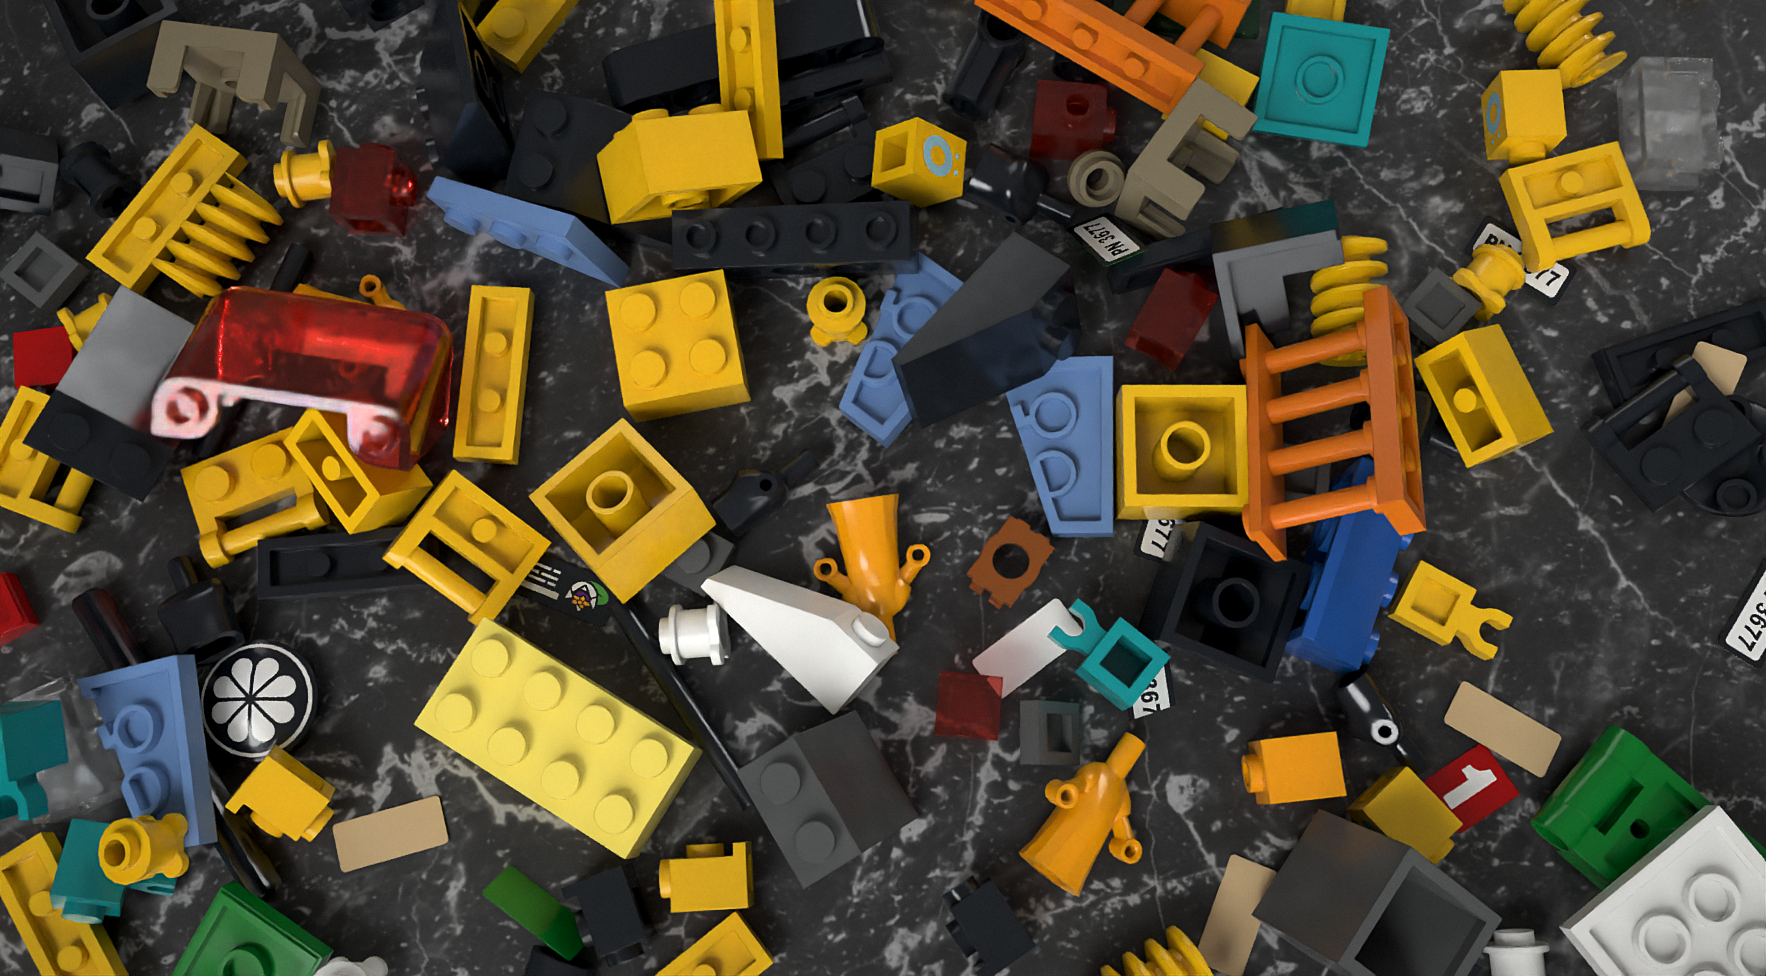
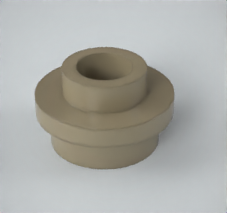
(1109, 185)

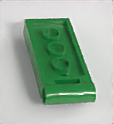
(1608, 792)

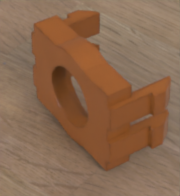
(1003, 589)

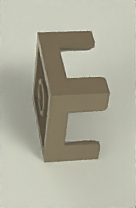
(232, 65)
(1181, 143)

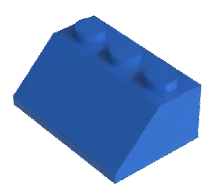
(1346, 584)

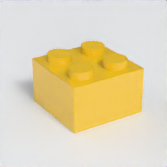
(678, 163)
(677, 346)
(1180, 452)
(623, 510)

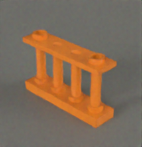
(1120, 46)
(1387, 437)

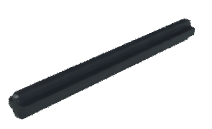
(235, 838)

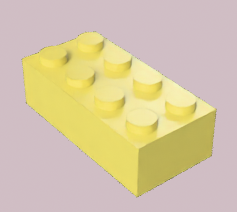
(559, 738)

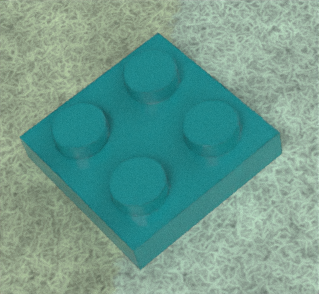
(1319, 80)

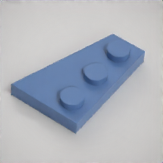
(528, 227)
(873, 392)
(1070, 443)
(159, 739)

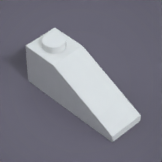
(813, 636)

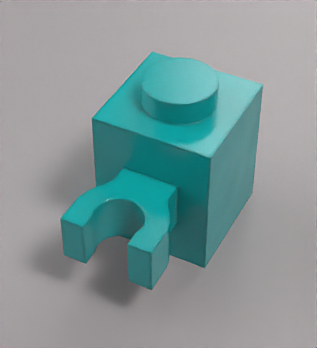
(1116, 661)
(29, 743)
(81, 884)

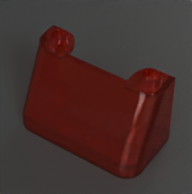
(315, 353)

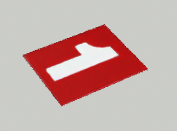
(1472, 786)

